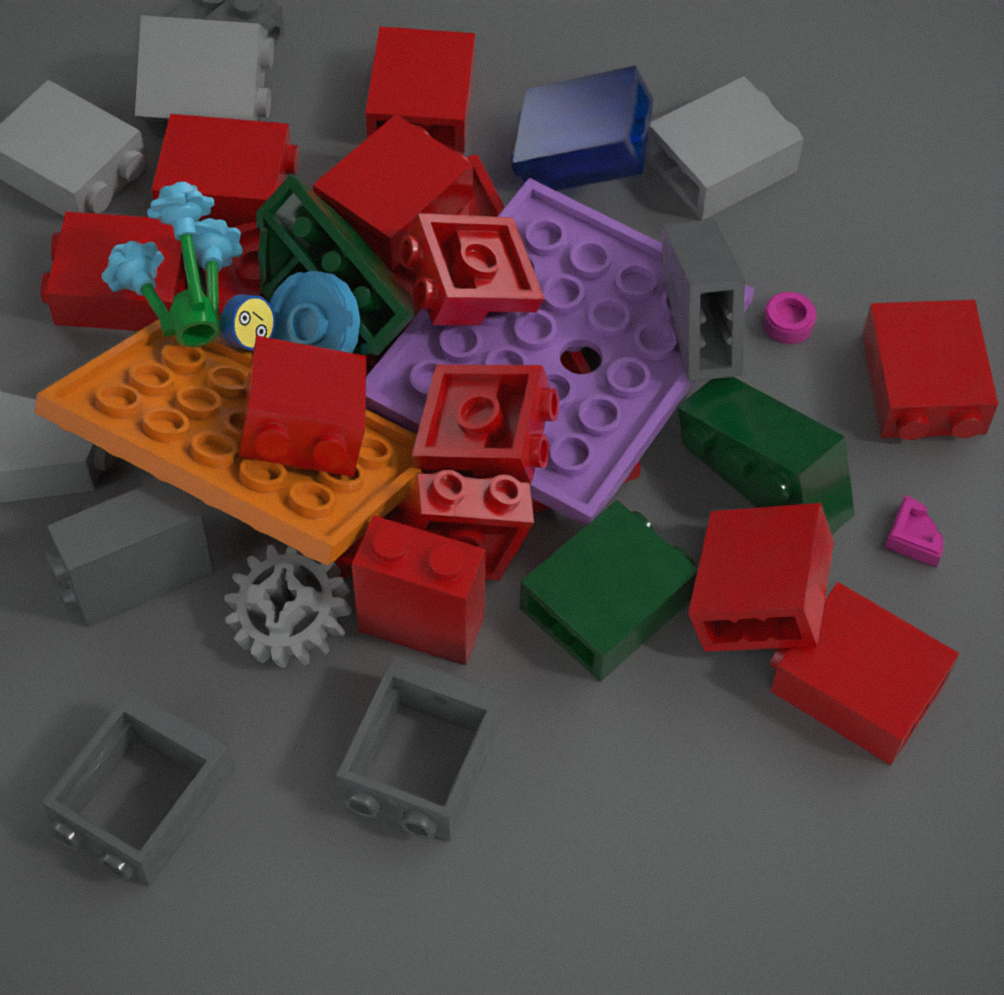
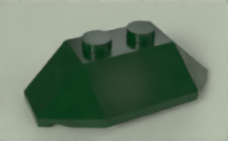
(307, 235)

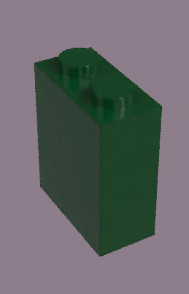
(608, 589)

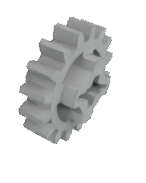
(302, 622)

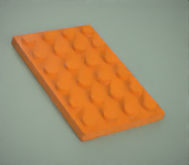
(182, 421)

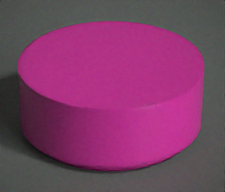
(789, 317)

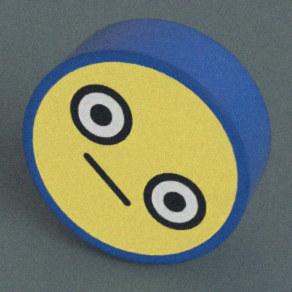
(245, 318)

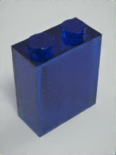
(584, 130)

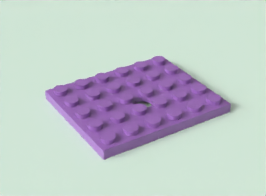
(599, 293)

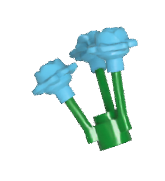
(211, 242)

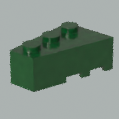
(768, 449)

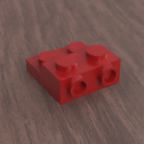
(469, 268)
(487, 420)
(478, 512)

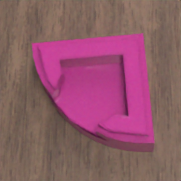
(915, 533)

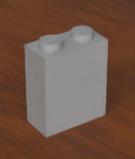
(202, 69)
(723, 147)
(68, 151)

